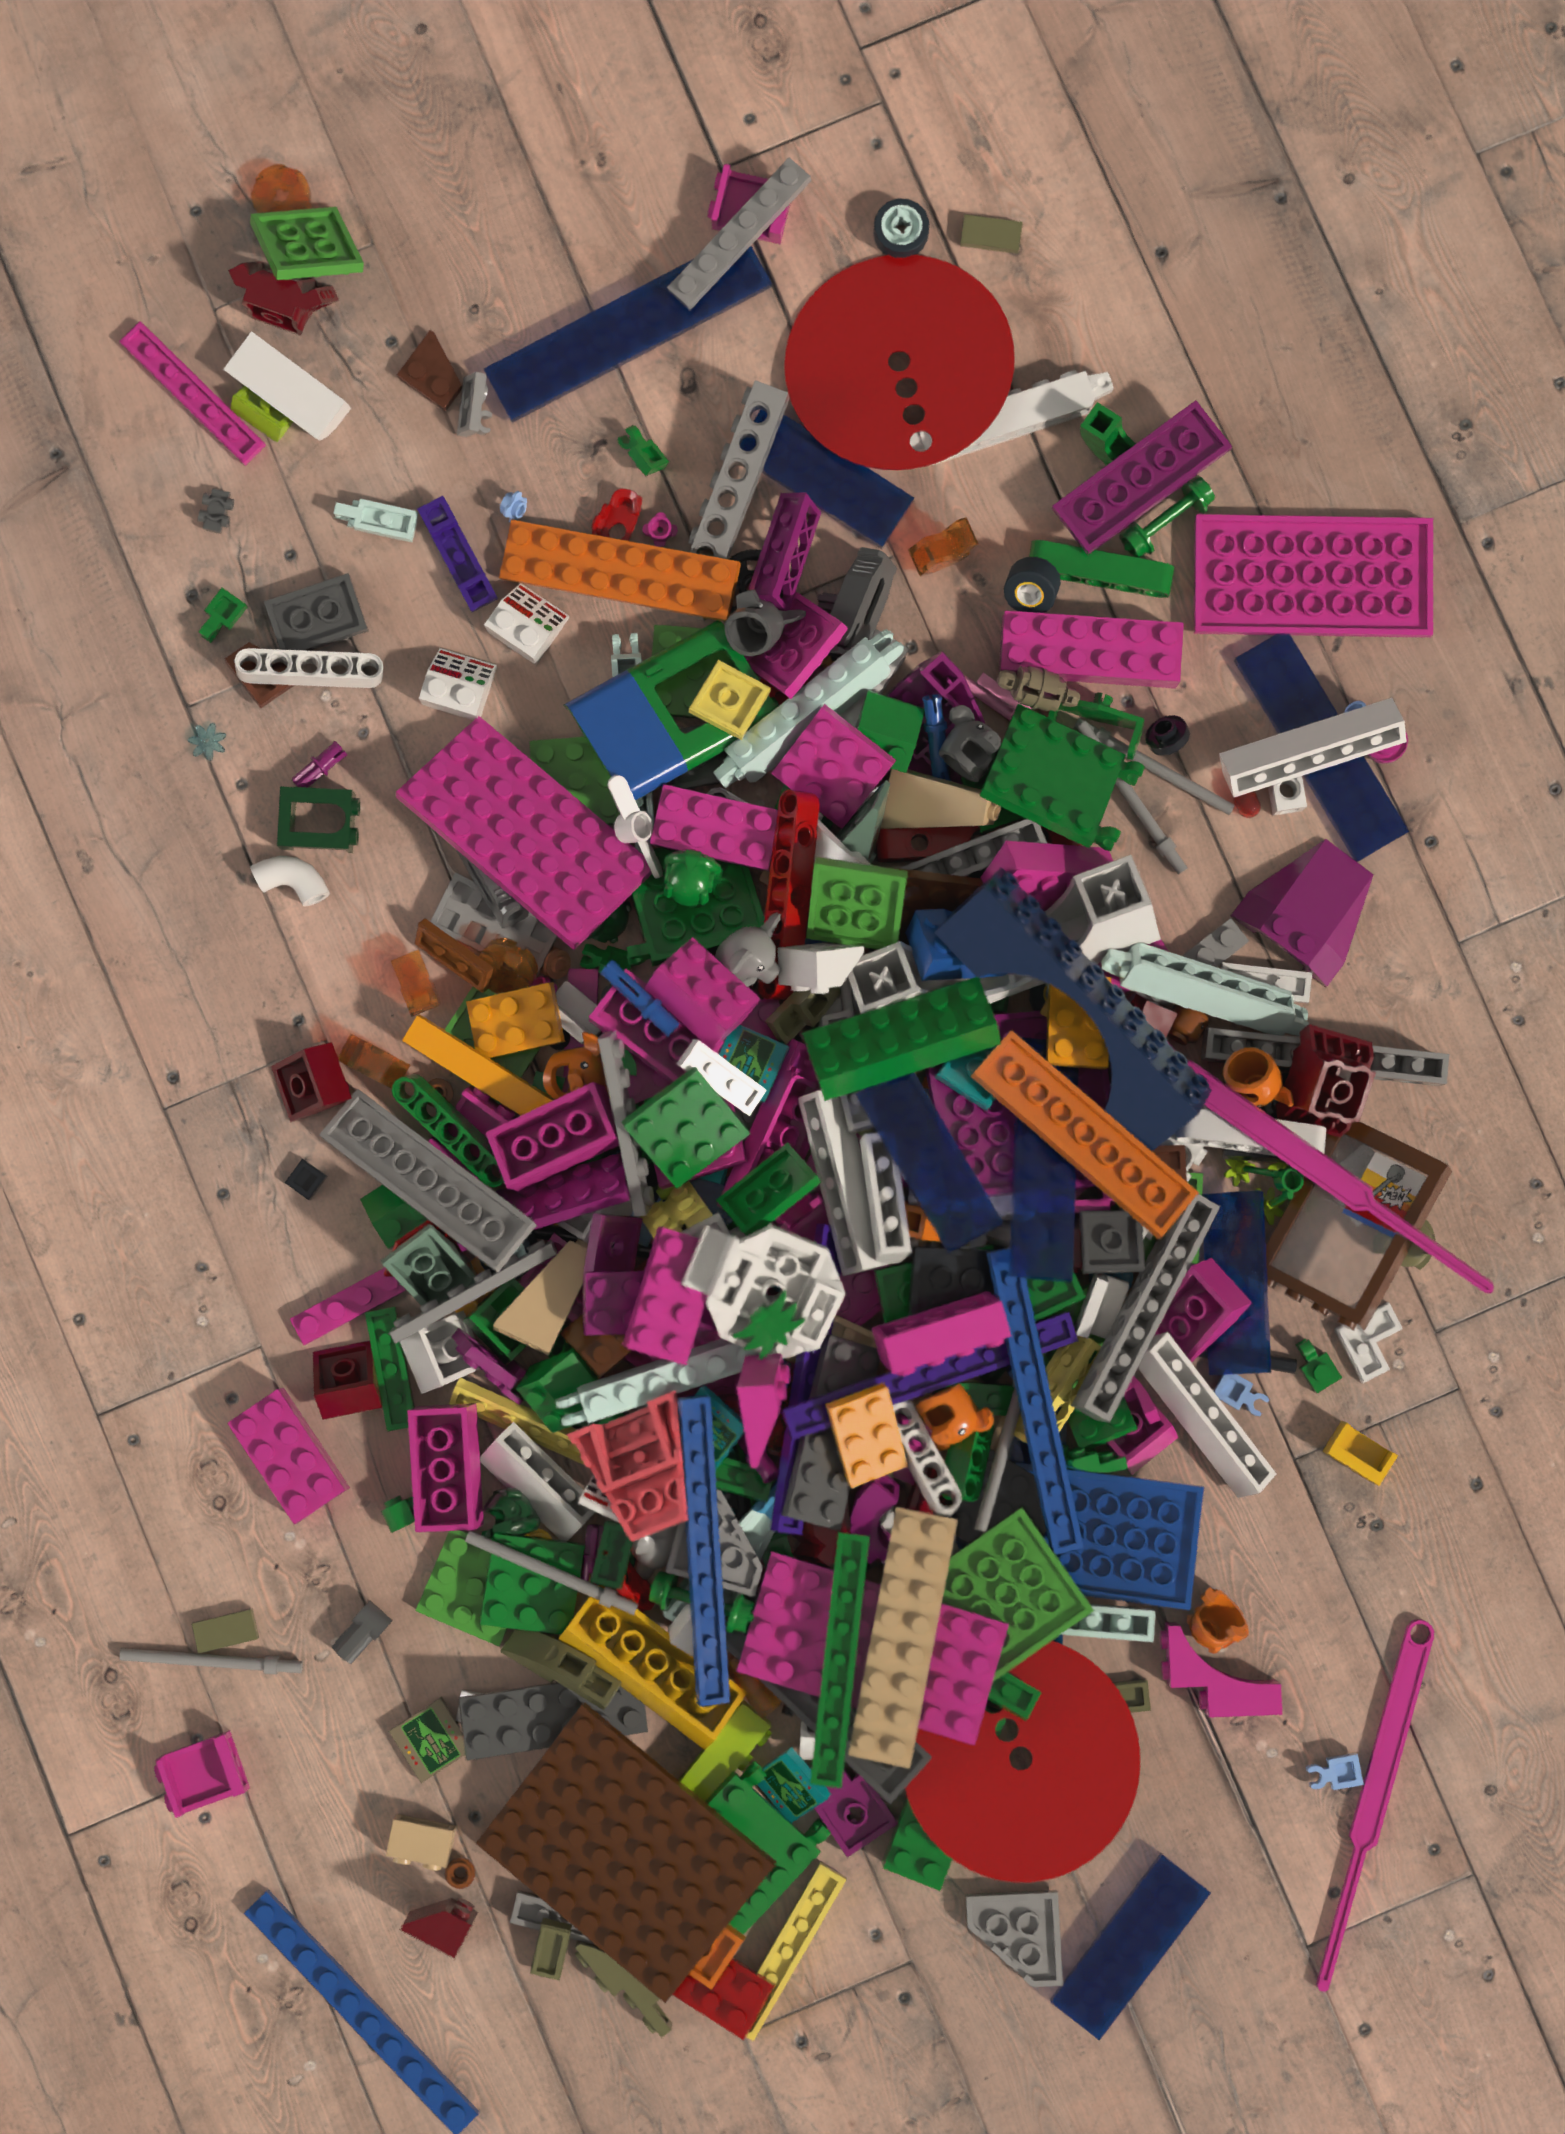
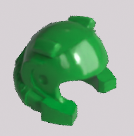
(690, 877)

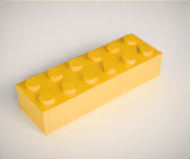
(649, 1667)

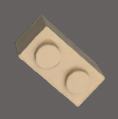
(420, 1842)

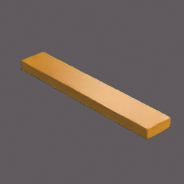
(474, 1067)

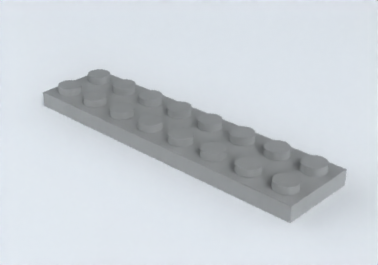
(428, 1180)

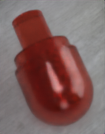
(1247, 804)

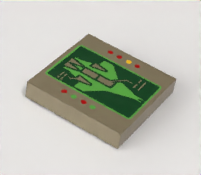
(430, 1739)

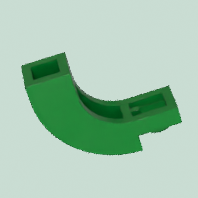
(1104, 434)

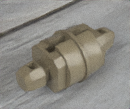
(1038, 688)

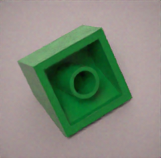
(891, 726)
(390, 1215)
(485, 1315)
(551, 1380)

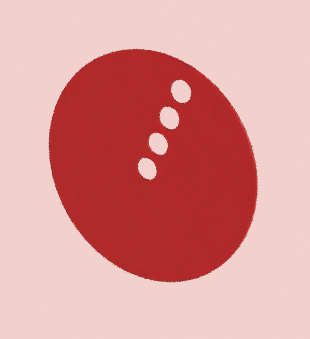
(890, 305)
(1060, 1807)

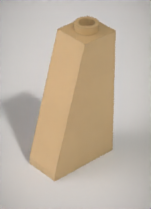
(929, 801)
(546, 1302)

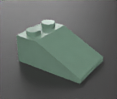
(864, 827)
(429, 1266)

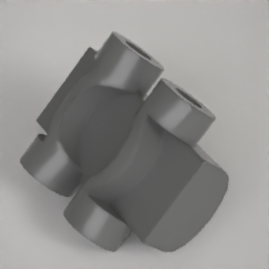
(216, 515)

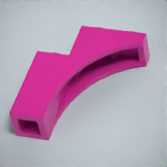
(1222, 1693)

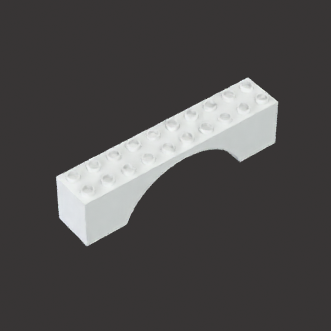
(1097, 910)

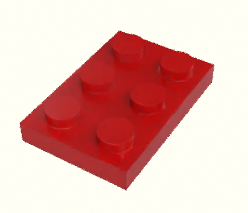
(733, 1999)

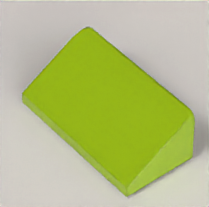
(260, 414)

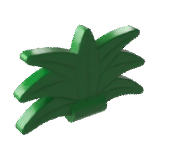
(770, 1325)

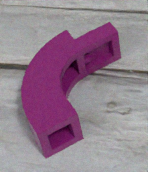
(869, 1505)

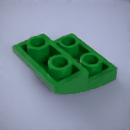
(1092, 1461)

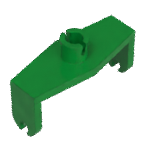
(1103, 713)

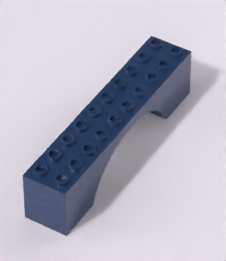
(1010, 934)

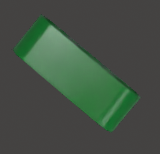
(968, 1463)

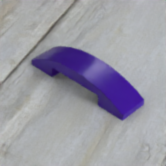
(457, 553)

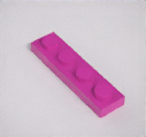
(345, 1306)

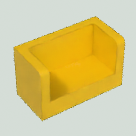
(1360, 1453)

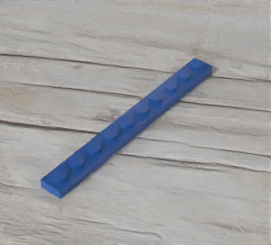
(1036, 1407)
(703, 1551)
(362, 2012)

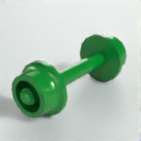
(1196, 494)
(665, 1589)

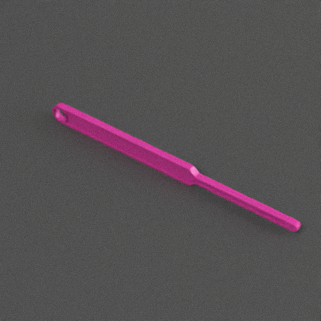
(1323, 1170)
(1379, 1781)

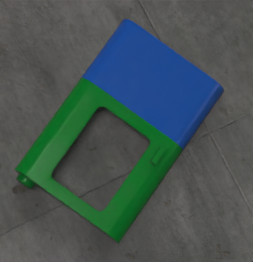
(634, 728)

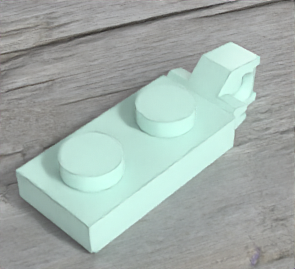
(379, 519)

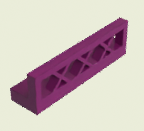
(781, 548)

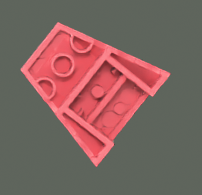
(639, 1466)

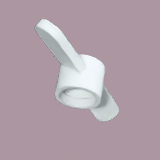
(632, 823)

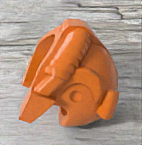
(1217, 1621)

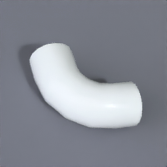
(294, 873)

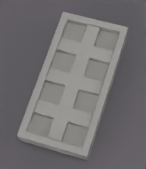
(470, 921)

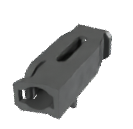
(860, 598)
(501, 904)

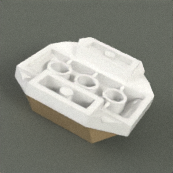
(785, 1261)

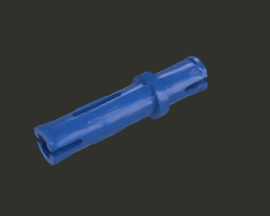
(935, 728)
(650, 1007)

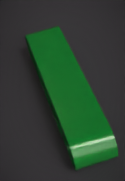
(1107, 569)
(438, 1126)

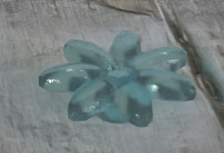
(211, 745)

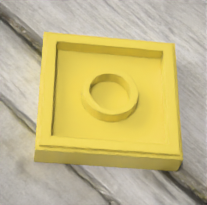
(729, 699)

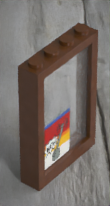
(1348, 1256)

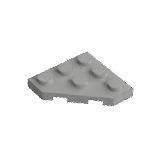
(738, 1559)
(1021, 1931)

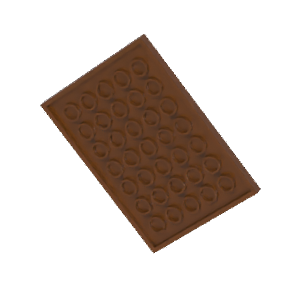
(625, 1852)

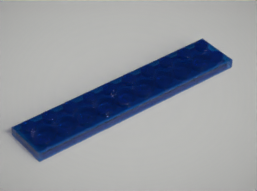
(615, 337)

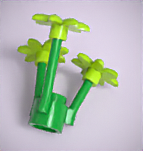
(1284, 1177)

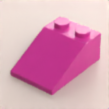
(1203, 1308)
(760, 1396)
(1145, 1442)

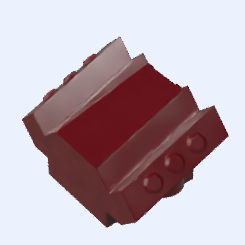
(280, 302)
(1328, 1080)
(820, 1543)

